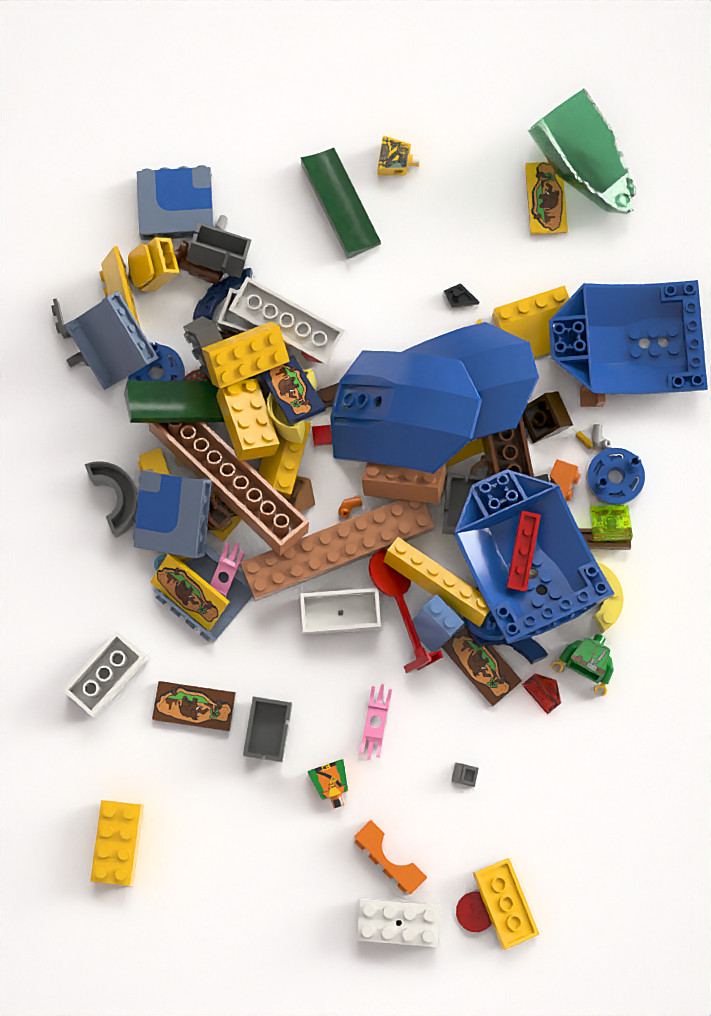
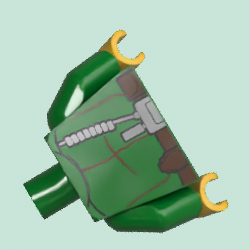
(590, 660)

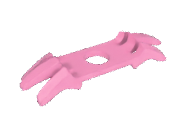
(227, 566)
(371, 733)

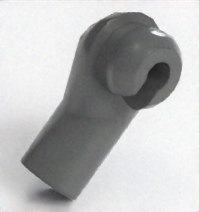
(75, 359)

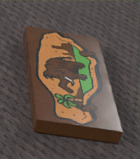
(482, 666)
(194, 706)

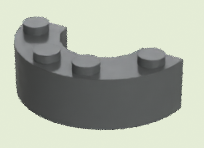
(126, 508)

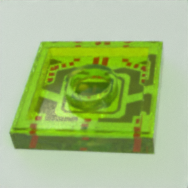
(610, 523)

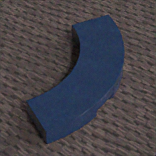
(217, 293)
(527, 647)

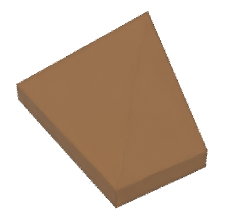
(302, 494)

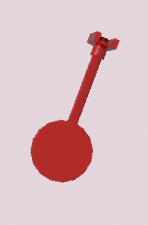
(394, 585)

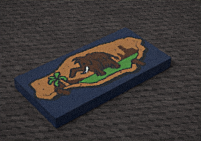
(293, 391)

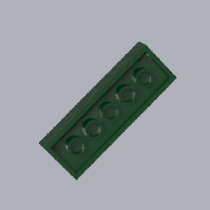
(340, 202)
(172, 401)

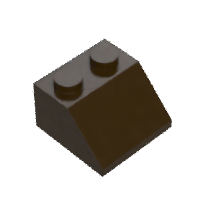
(546, 417)

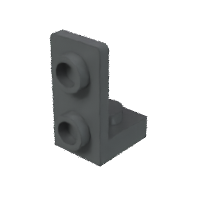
(60, 327)

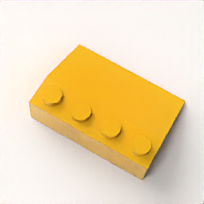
(116, 279)
(531, 317)

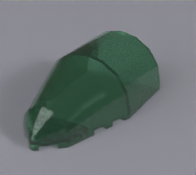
(585, 153)

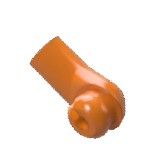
(347, 506)

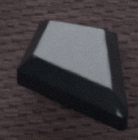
(459, 296)

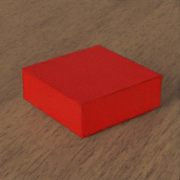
(322, 435)

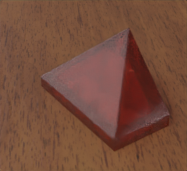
(544, 691)

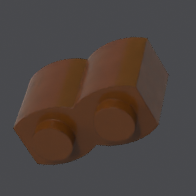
(218, 516)

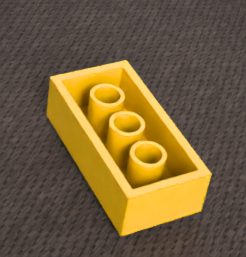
(245, 354)
(247, 420)
(117, 843)

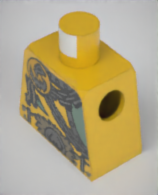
(395, 157)

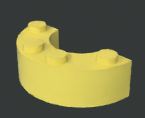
(293, 432)
(610, 608)

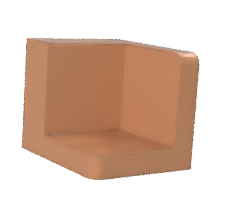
(590, 399)

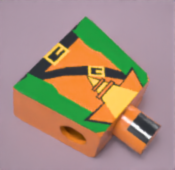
(330, 782)

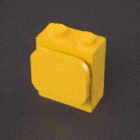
(153, 264)

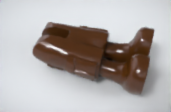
(195, 270)

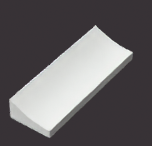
(298, 325)

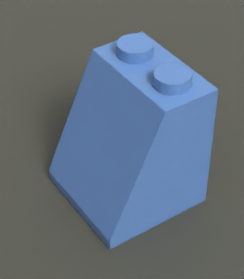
(436, 624)

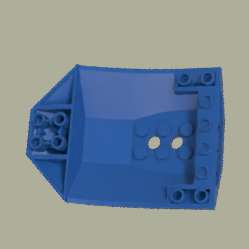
(601, 329)
(499, 368)
(423, 414)
(560, 555)

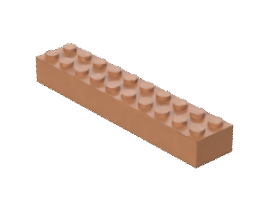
(234, 482)
(336, 547)

